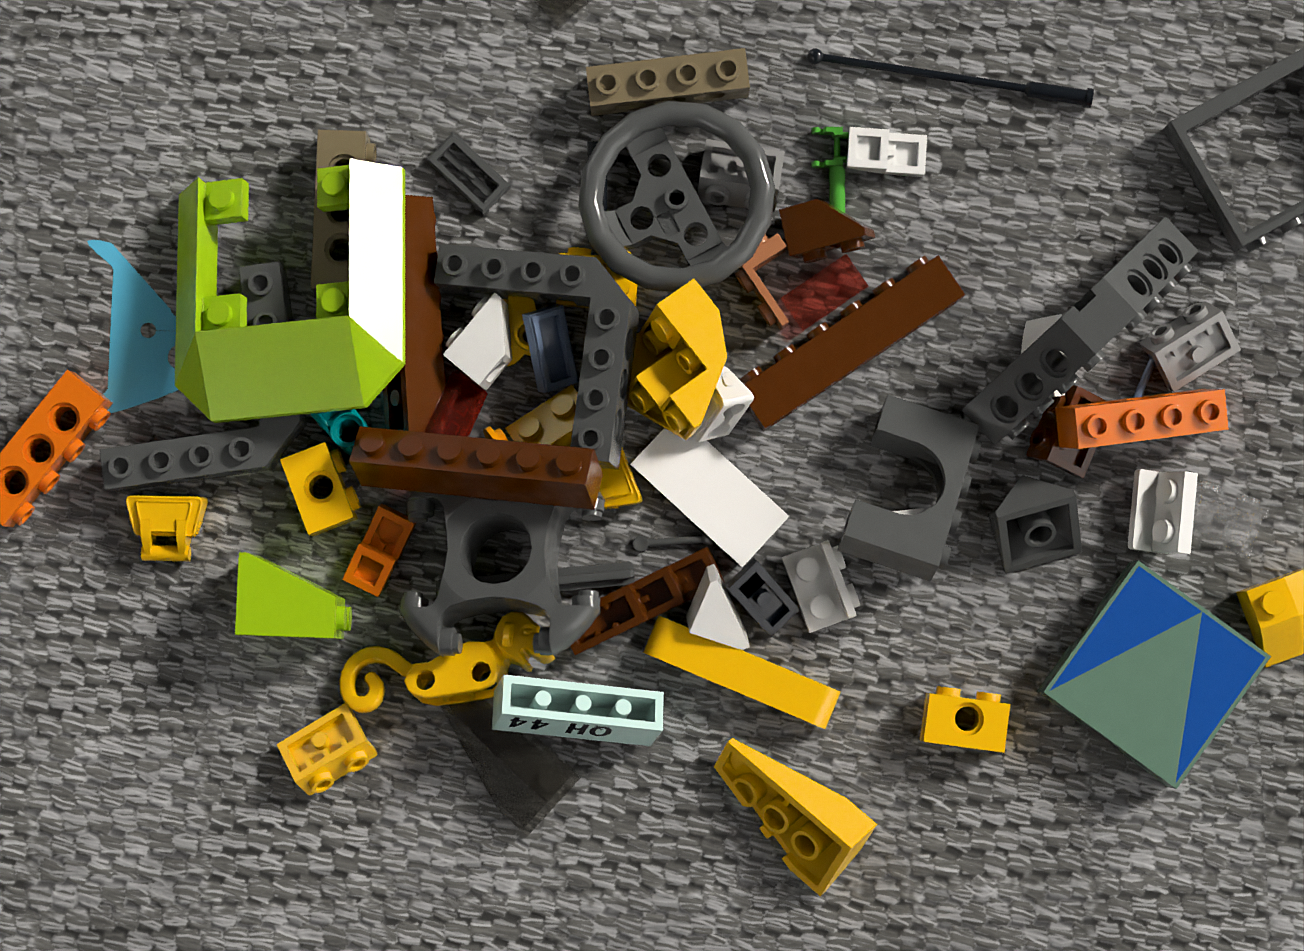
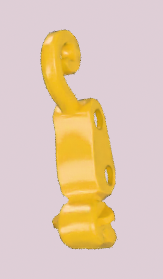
(455, 676)

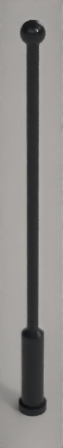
(1031, 89)

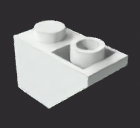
(484, 344)

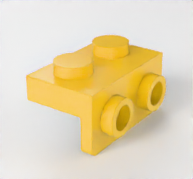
(549, 422)

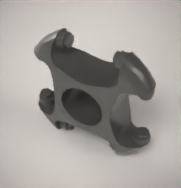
(533, 591)

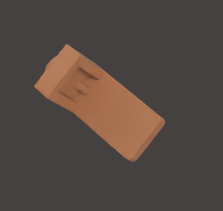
(766, 252)

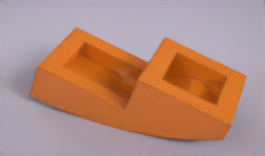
(379, 550)

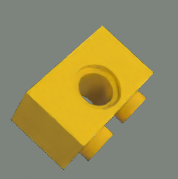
(303, 471)
(990, 720)

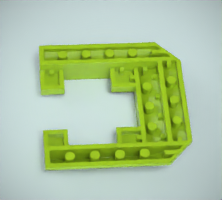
(302, 364)

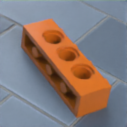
(1141, 418)
(43, 424)

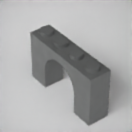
(944, 449)

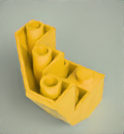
(678, 361)

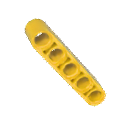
(742, 672)

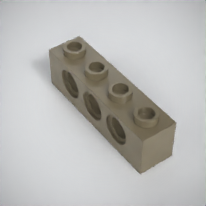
(676, 78)
(334, 149)

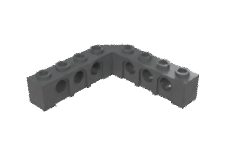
(1114, 302)
(609, 329)
(221, 452)

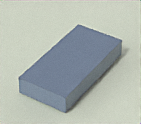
(550, 348)

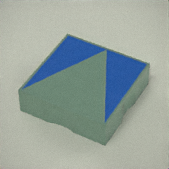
(1154, 674)

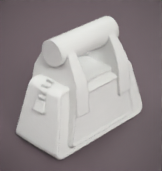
(725, 408)

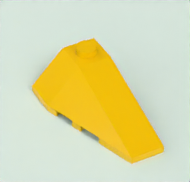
(1276, 615)
(807, 819)

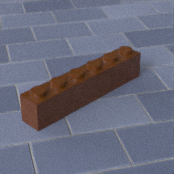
(852, 341)
(419, 385)
(477, 467)

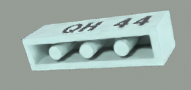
(577, 710)

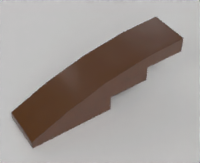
(646, 599)

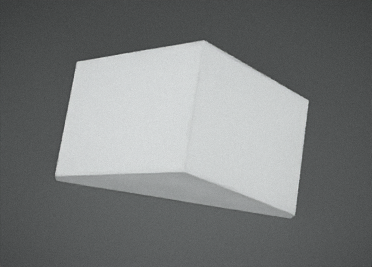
(714, 614)

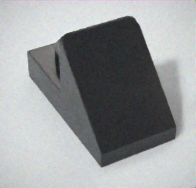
(762, 597)

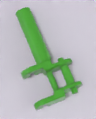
(835, 166)

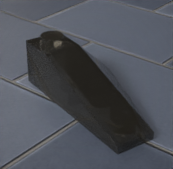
(515, 767)

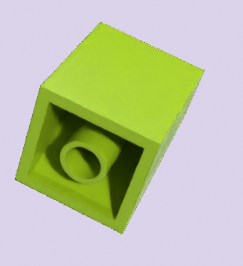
(285, 604)

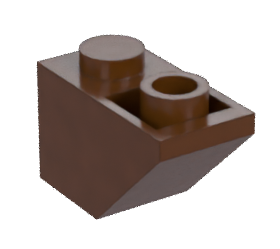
(818, 228)

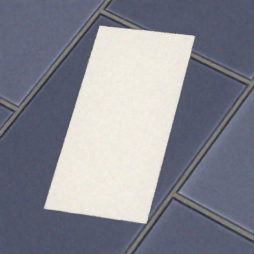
(711, 493)

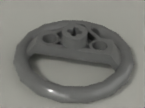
(612, 232)

